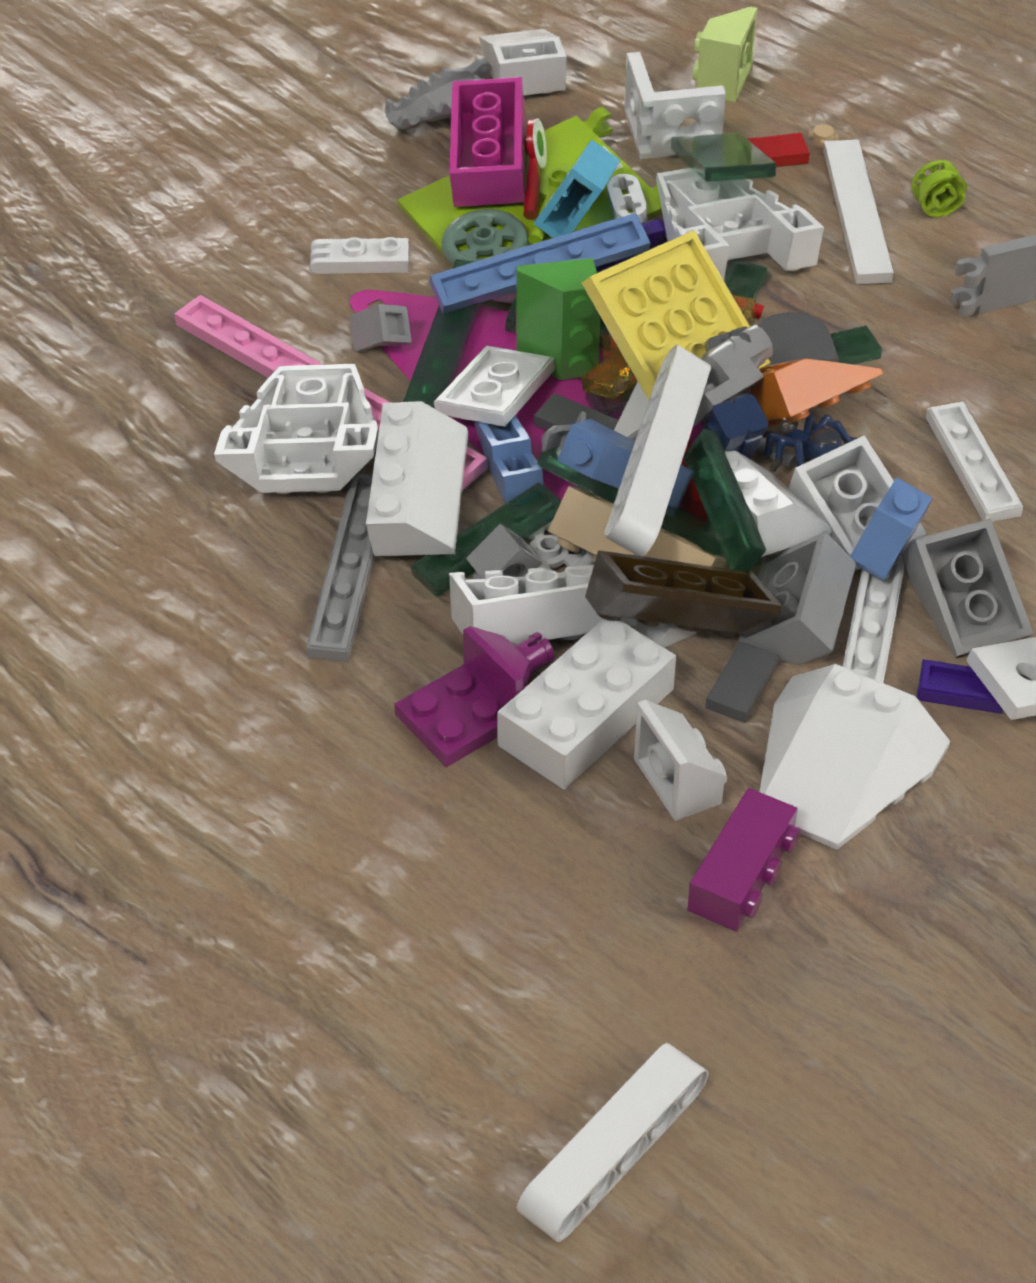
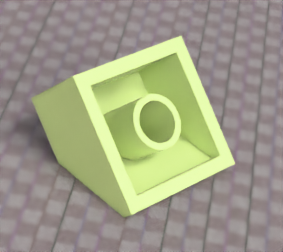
(726, 51)

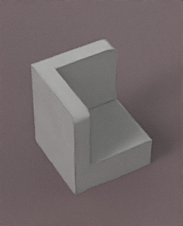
(380, 326)

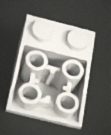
(530, 55)

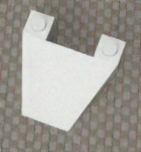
(737, 220)

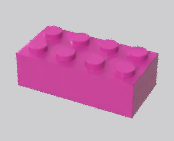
(487, 142)

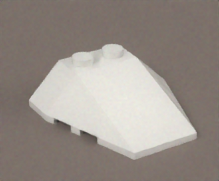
(302, 431)
(846, 751)

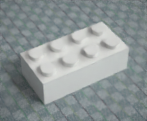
(585, 701)

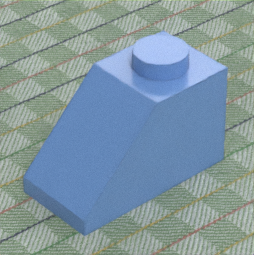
(890, 528)

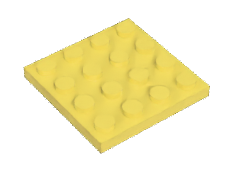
(664, 301)

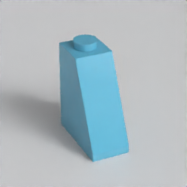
(577, 191)

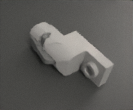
(734, 366)

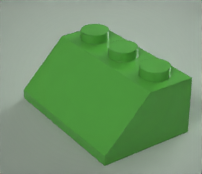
(558, 315)

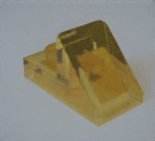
(612, 375)

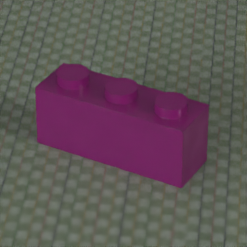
(743, 860)

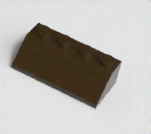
(679, 594)

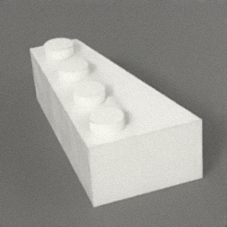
(526, 604)

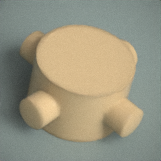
(822, 133)

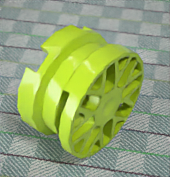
(941, 190)

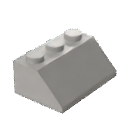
(813, 590)

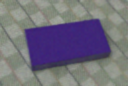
(955, 687)

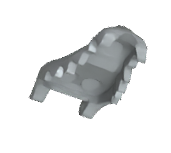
(433, 98)

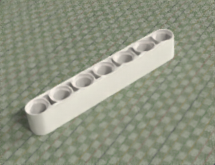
(658, 452)

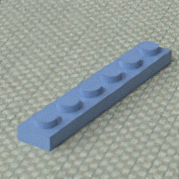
(497, 274)

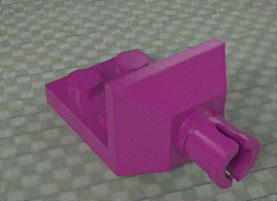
(462, 706)

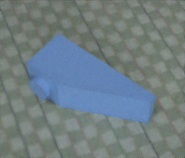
(605, 455)

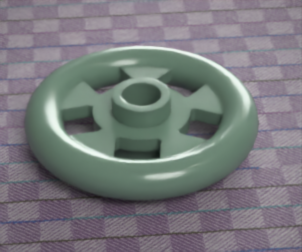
(483, 239)

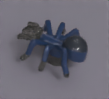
(808, 444)

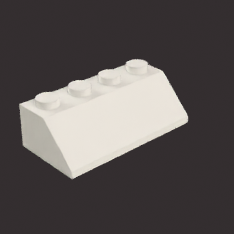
(416, 481)

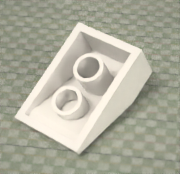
(845, 490)

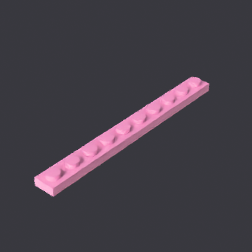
(266, 353)

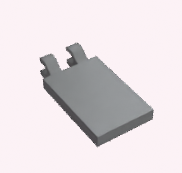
(998, 277)

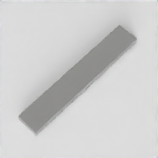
(345, 579)

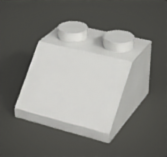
(676, 761)

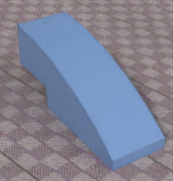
(509, 457)

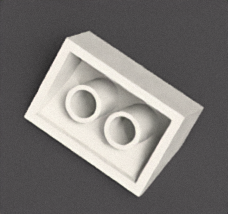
(777, 510)

